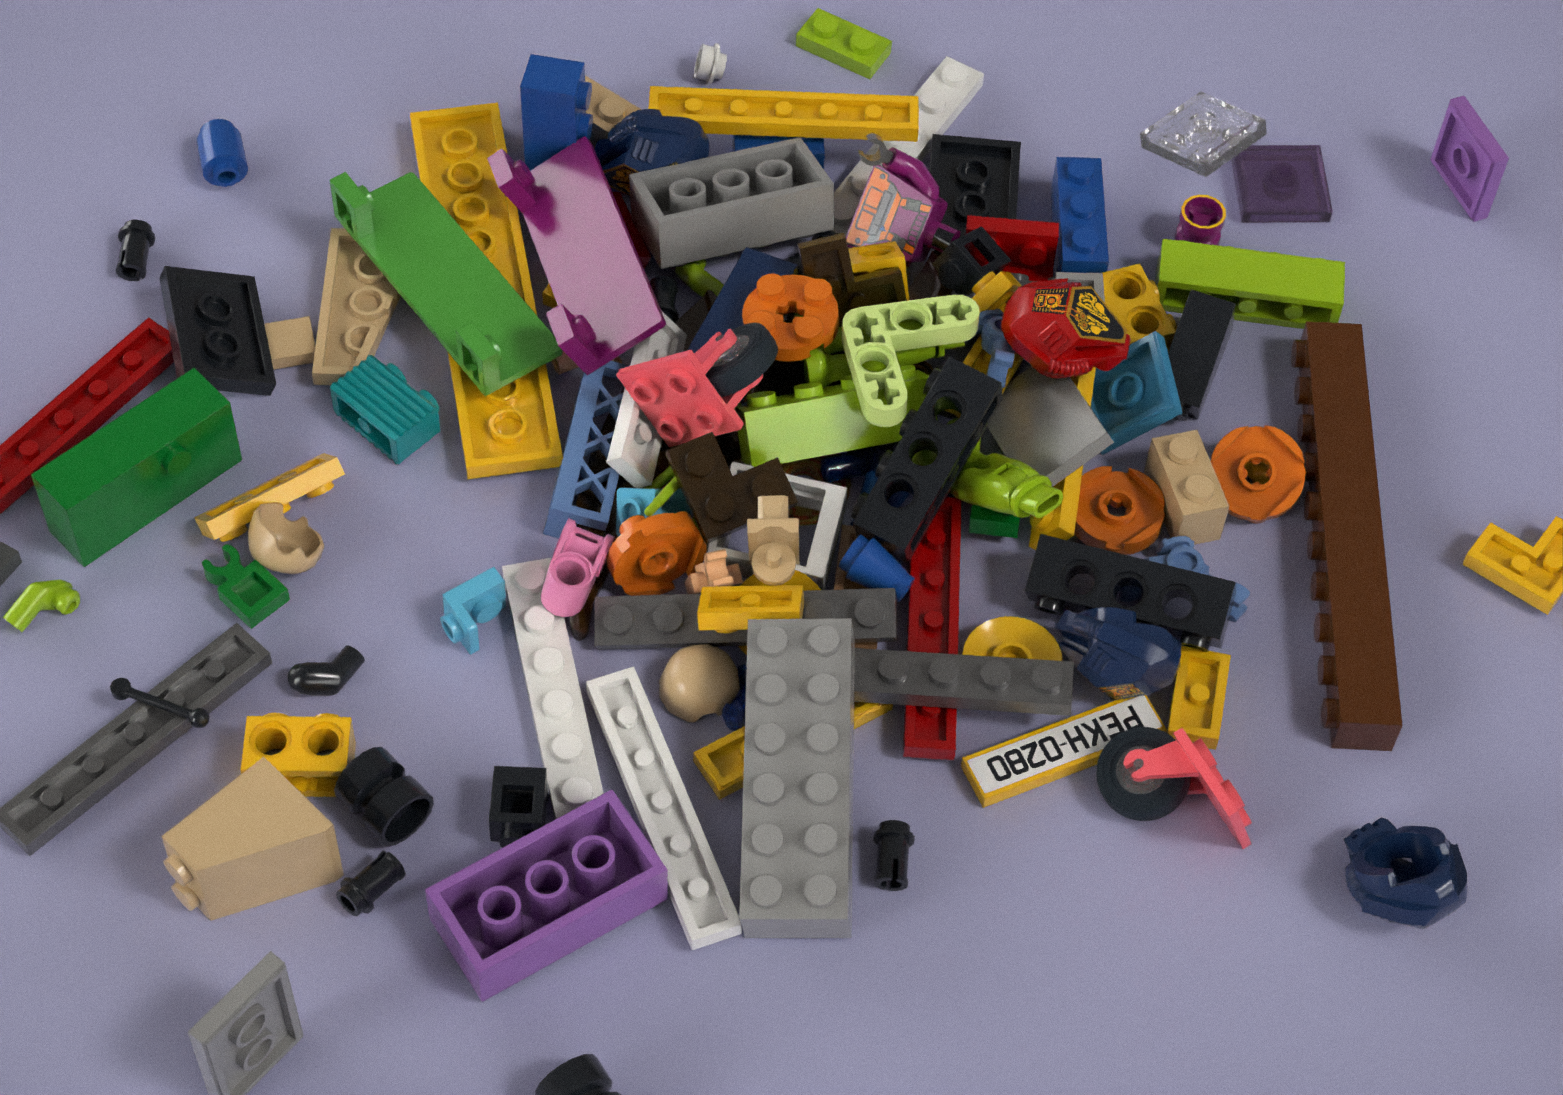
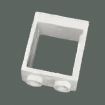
(811, 494)

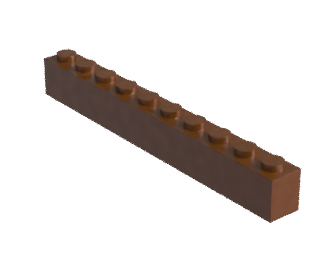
(1346, 539)

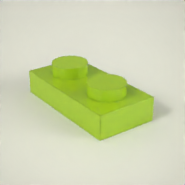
(843, 43)

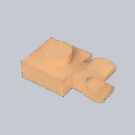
(713, 573)

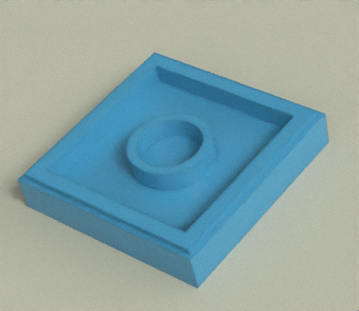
(1136, 392)

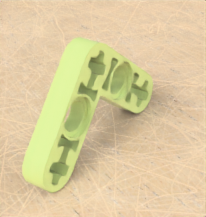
(887, 337)

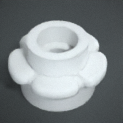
(710, 63)

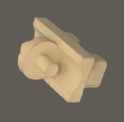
(773, 541)

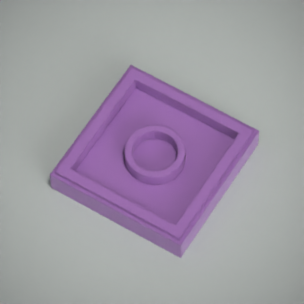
(1469, 158)

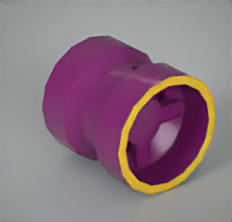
(1201, 220)

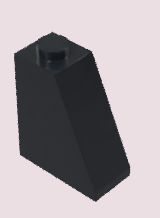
(1199, 348)

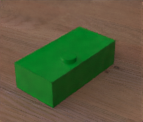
(138, 467)

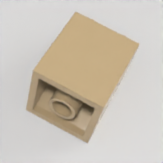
(251, 846)

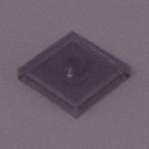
(1282, 184)

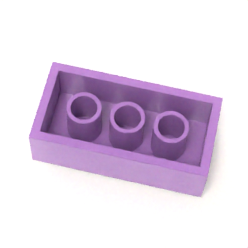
(547, 894)

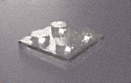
(1203, 133)

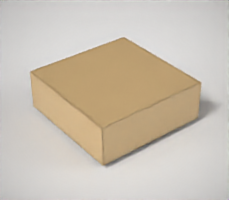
(290, 342)

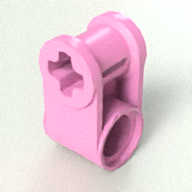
(573, 569)

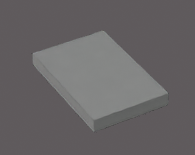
(1047, 425)
(247, 1030)

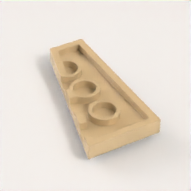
(352, 311)

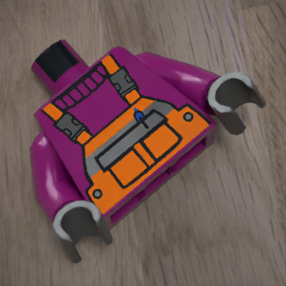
(900, 206)

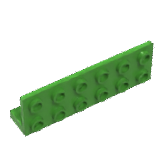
(445, 279)

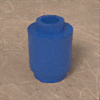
(221, 153)

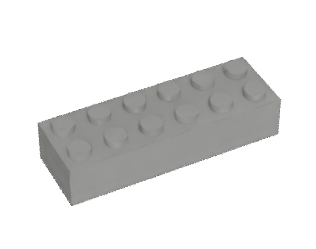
(798, 779)

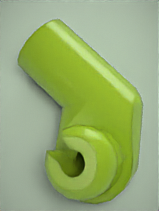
(698, 279)
(40, 597)

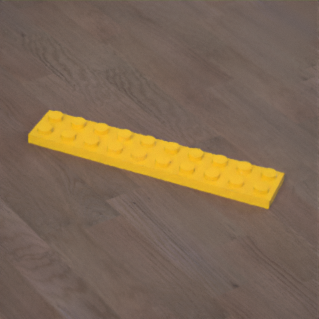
(517, 423)

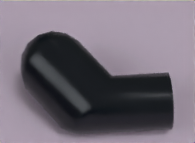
(323, 677)

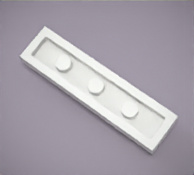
(635, 440)

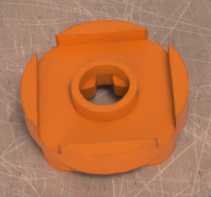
(794, 294)
(1285, 472)
(1131, 490)
(666, 537)

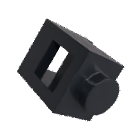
(960, 270)
(517, 802)

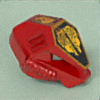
(1063, 329)

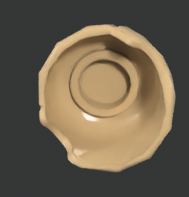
(283, 543)
(698, 682)

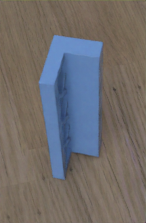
(577, 447)

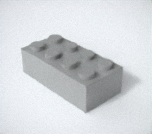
(731, 202)

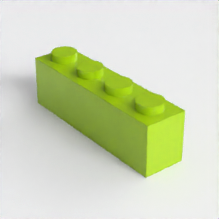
(1263, 284)
(816, 420)

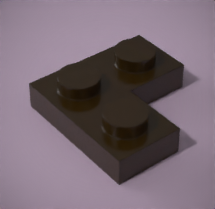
(830, 260)
(716, 497)

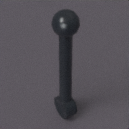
(122, 689)

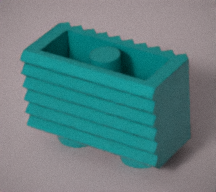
(386, 408)

